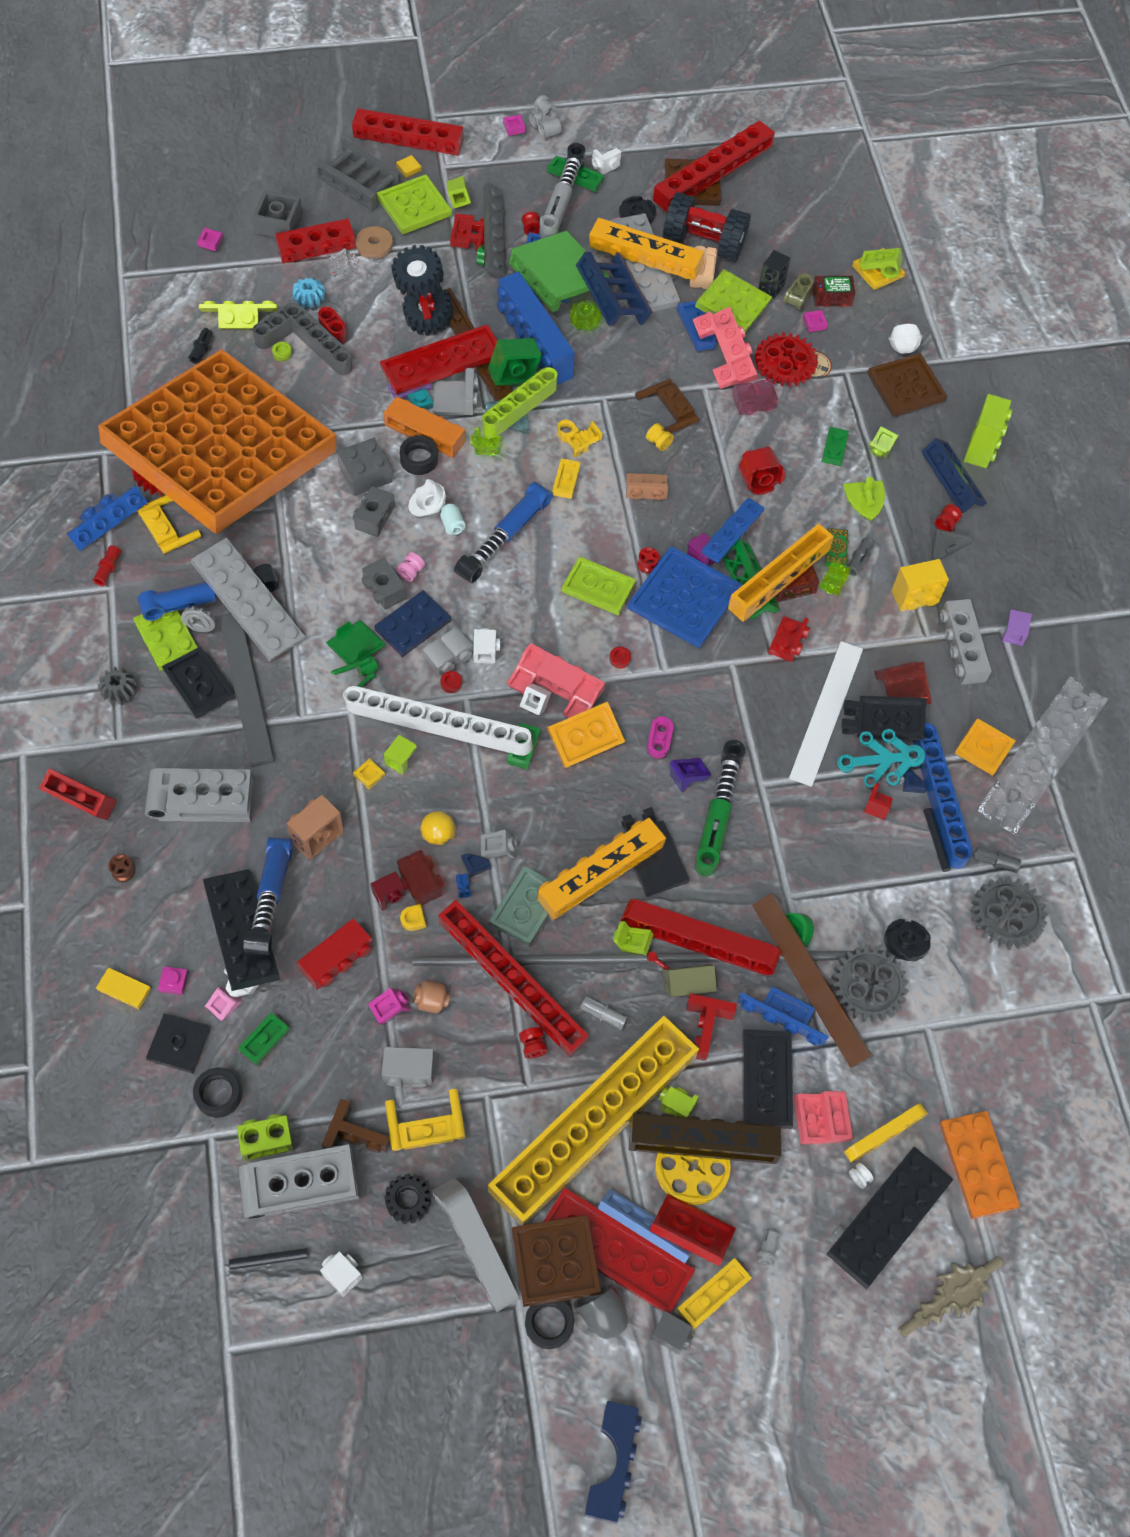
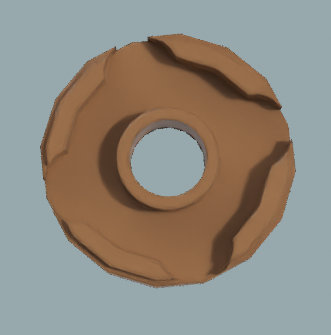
(371, 234)

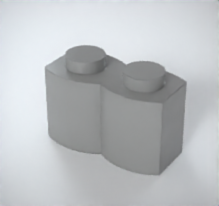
(448, 651)

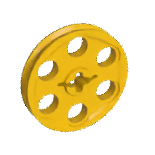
(693, 1178)

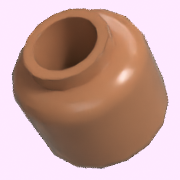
(431, 996)

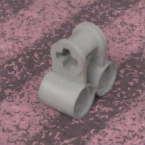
(545, 117)

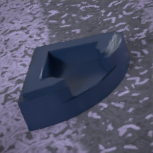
(913, 783)
(475, 864)

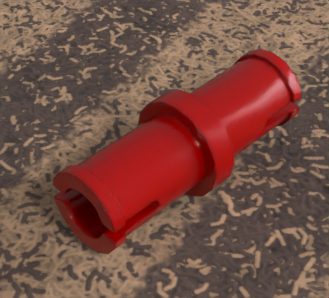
(106, 565)

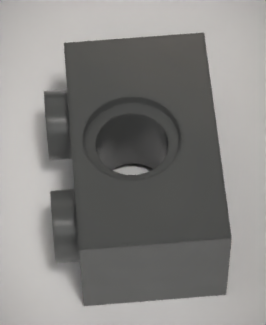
(374, 511)
(382, 573)

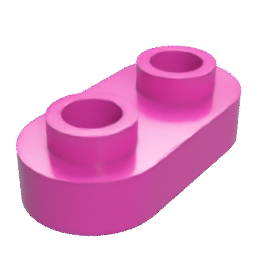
(659, 738)

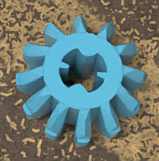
(308, 292)

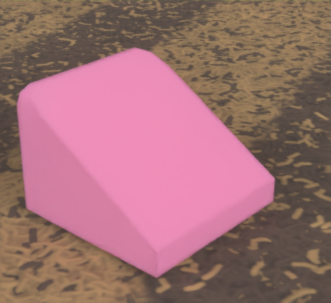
(222, 1003)

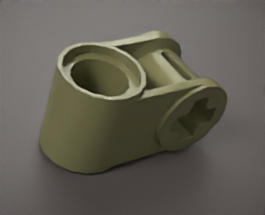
(799, 291)

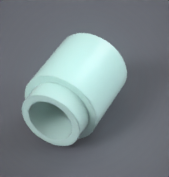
(452, 519)

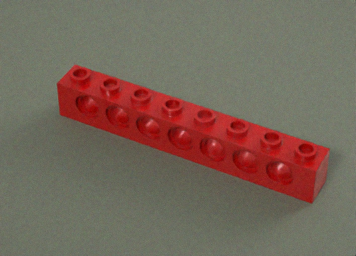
(715, 164)
(513, 978)

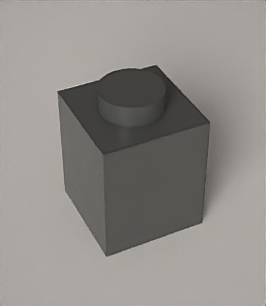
(672, 1333)

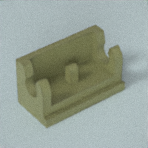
(689, 980)

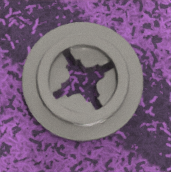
(203, 623)

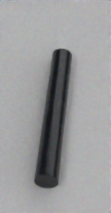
(937, 840)
(270, 1258)

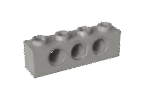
(968, 631)

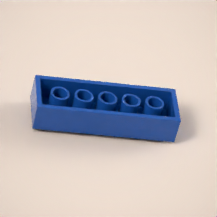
(531, 320)

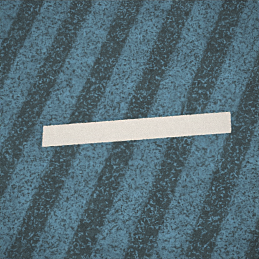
(826, 714)

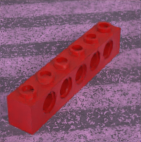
(408, 131)

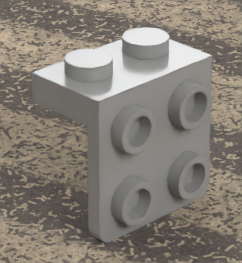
(456, 396)

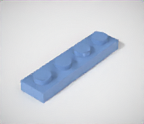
(638, 1221)

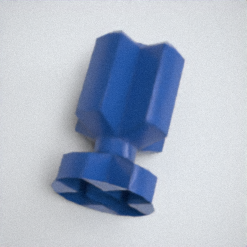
(463, 885)

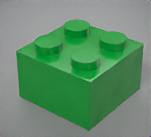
(514, 361)

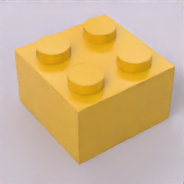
(919, 585)

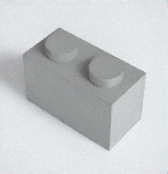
(407, 1066)

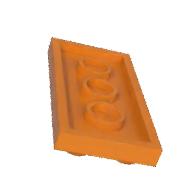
(979, 1165)

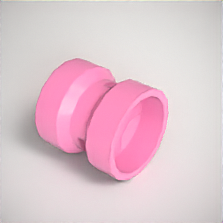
(411, 565)

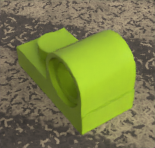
(886, 260)

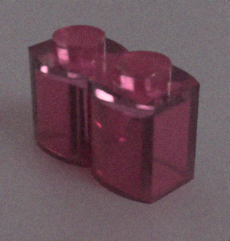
(755, 397)

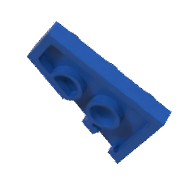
(689, 312)

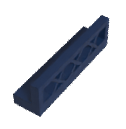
(953, 475)

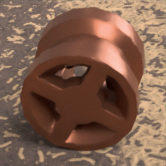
(119, 863)

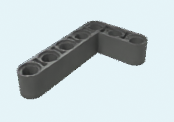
(296, 320)

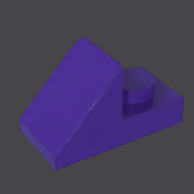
(688, 771)

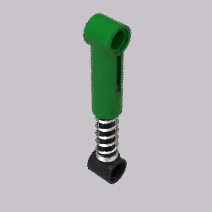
(719, 809)

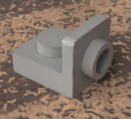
(498, 844)

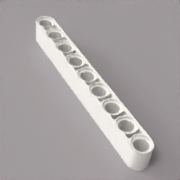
(445, 727)

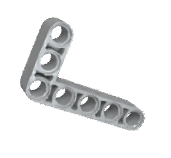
(460, 1209)

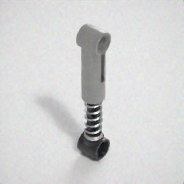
(562, 191)

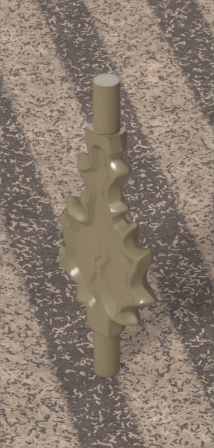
(959, 1290)

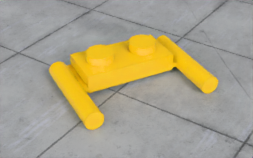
(161, 528)
(426, 1131)

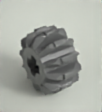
(117, 685)

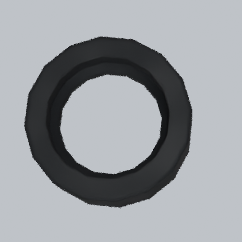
(418, 467)
(214, 1074)
(550, 1343)

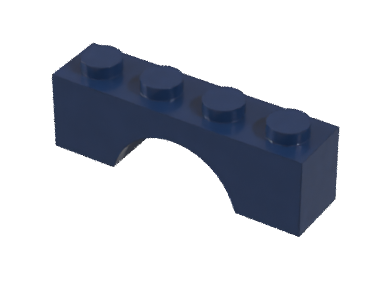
(605, 1499)

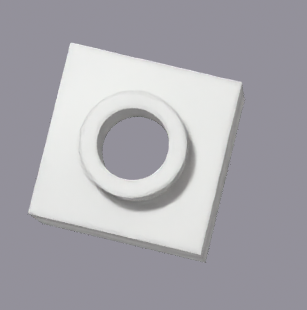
(530, 702)

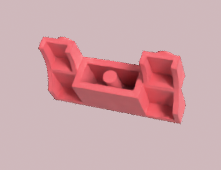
(730, 338)
(558, 677)

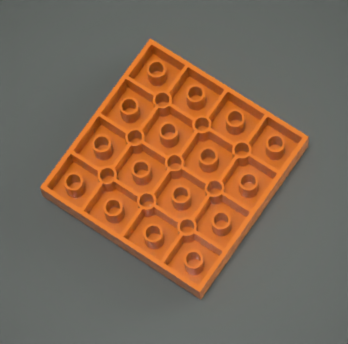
(217, 440)

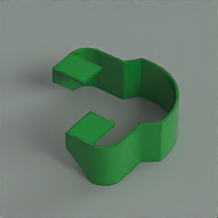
(481, 256)

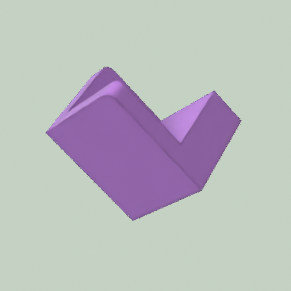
(1017, 627)

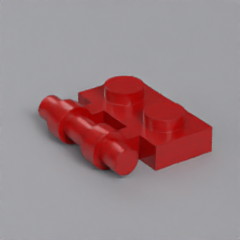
(462, 231)

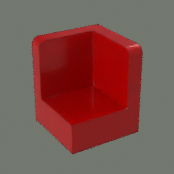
(878, 803)

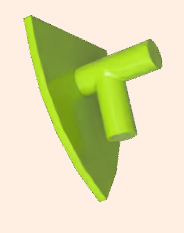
(866, 497)

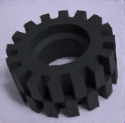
(407, 1183)

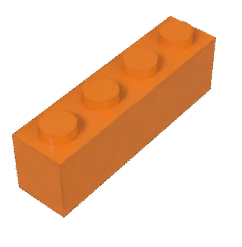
(413, 421)

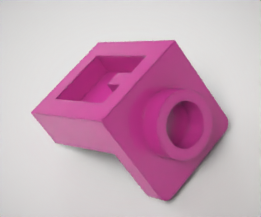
(389, 1005)

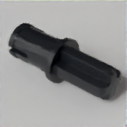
(200, 346)

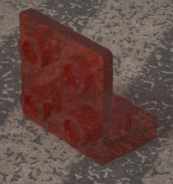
(905, 680)

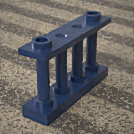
(603, 294)

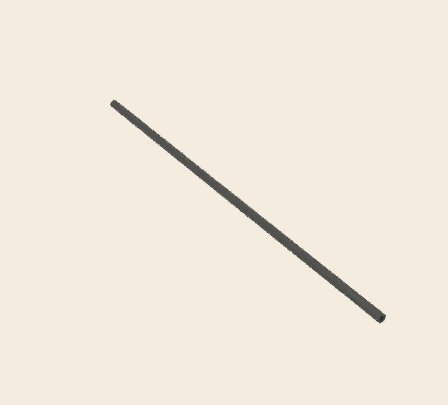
(607, 958)

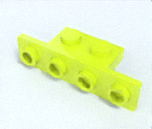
(238, 315)

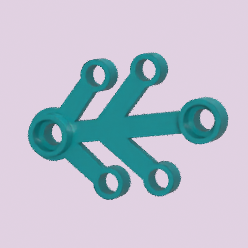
(884, 758)

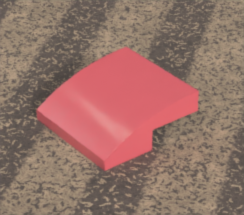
(823, 1117)

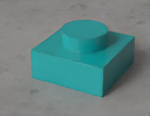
(421, 399)

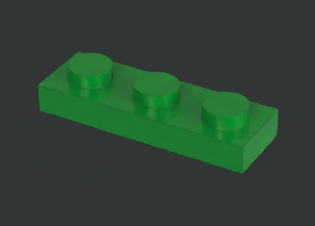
(585, 177)

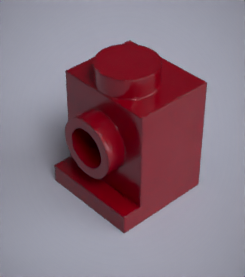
(389, 889)

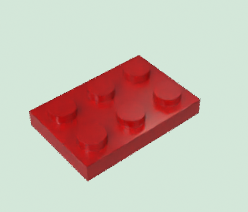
(693, 1229)

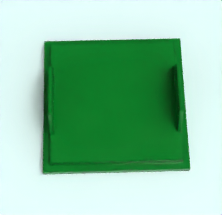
(355, 642)

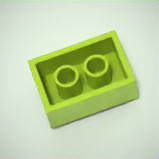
(988, 431)

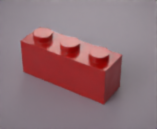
(77, 794)
(335, 954)

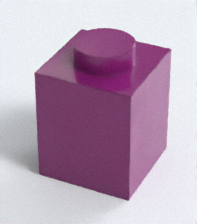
(695, 548)

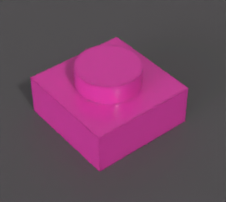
(514, 125)
(210, 239)
(815, 321)
(173, 980)

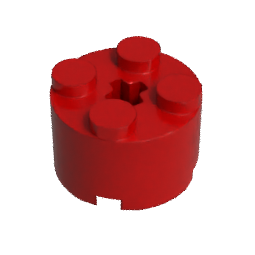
(761, 470)

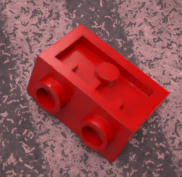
(788, 638)

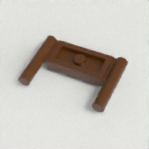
(674, 402)

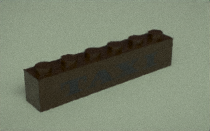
(704, 1138)

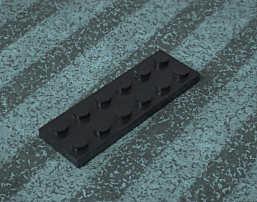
(233, 910)
(889, 1217)

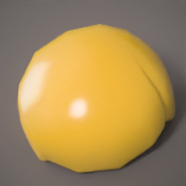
(438, 828)

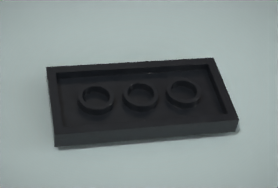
(767, 1078)

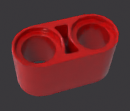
(332, 323)

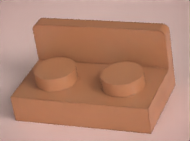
(646, 486)

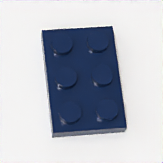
(412, 623)

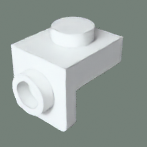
(607, 161)

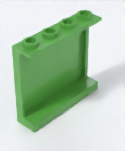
(551, 268)

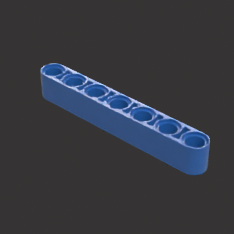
(947, 804)

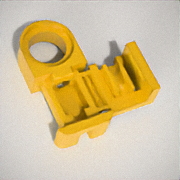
(580, 440)

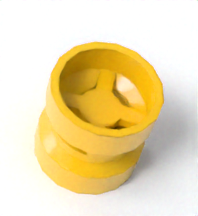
(660, 437)

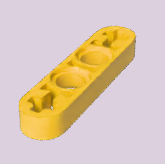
(885, 1133)

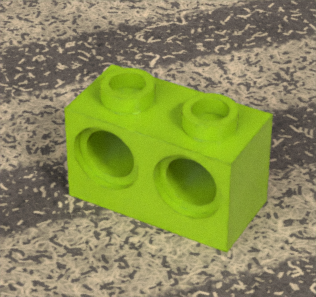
(265, 1145)

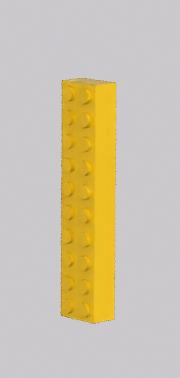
(592, 1121)

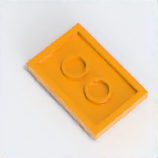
(585, 734)

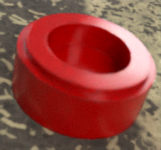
(620, 657)
(451, 682)

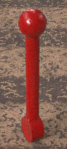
(653, 957)

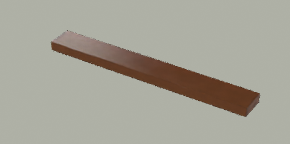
(461, 323)
(812, 981)

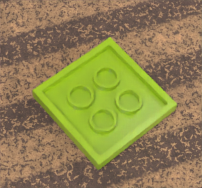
(414, 204)
(731, 291)

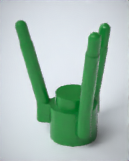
(364, 667)

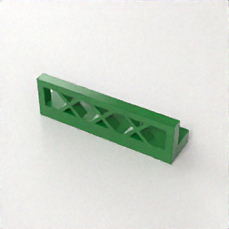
(752, 567)

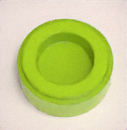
(282, 351)

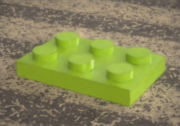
(598, 585)
(165, 637)

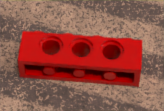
(315, 240)

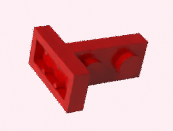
(708, 1009)

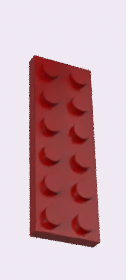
(439, 359)
(627, 1255)

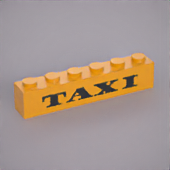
(646, 249)
(780, 572)
(600, 868)

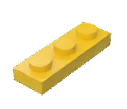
(714, 1294)

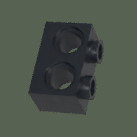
(774, 273)

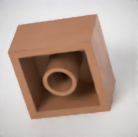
(315, 827)

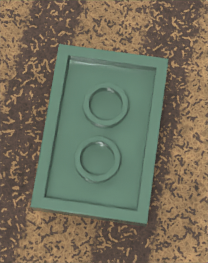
(520, 911)

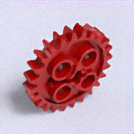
(786, 359)

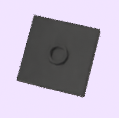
(178, 1043)

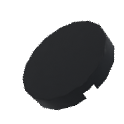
(637, 205)
(907, 940)

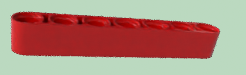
(702, 937)

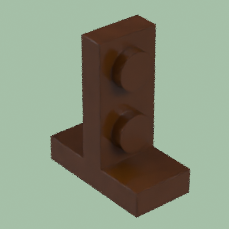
(352, 1133)

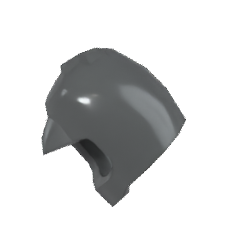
(603, 1313)

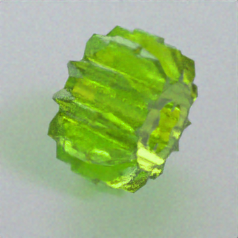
(585, 315)

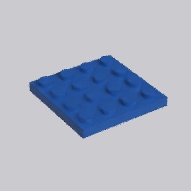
(684, 597)

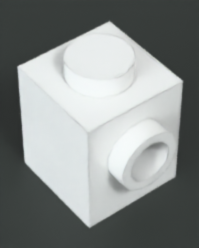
(485, 645)
(341, 1272)

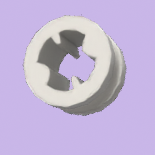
(861, 1175)

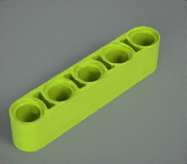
(519, 402)

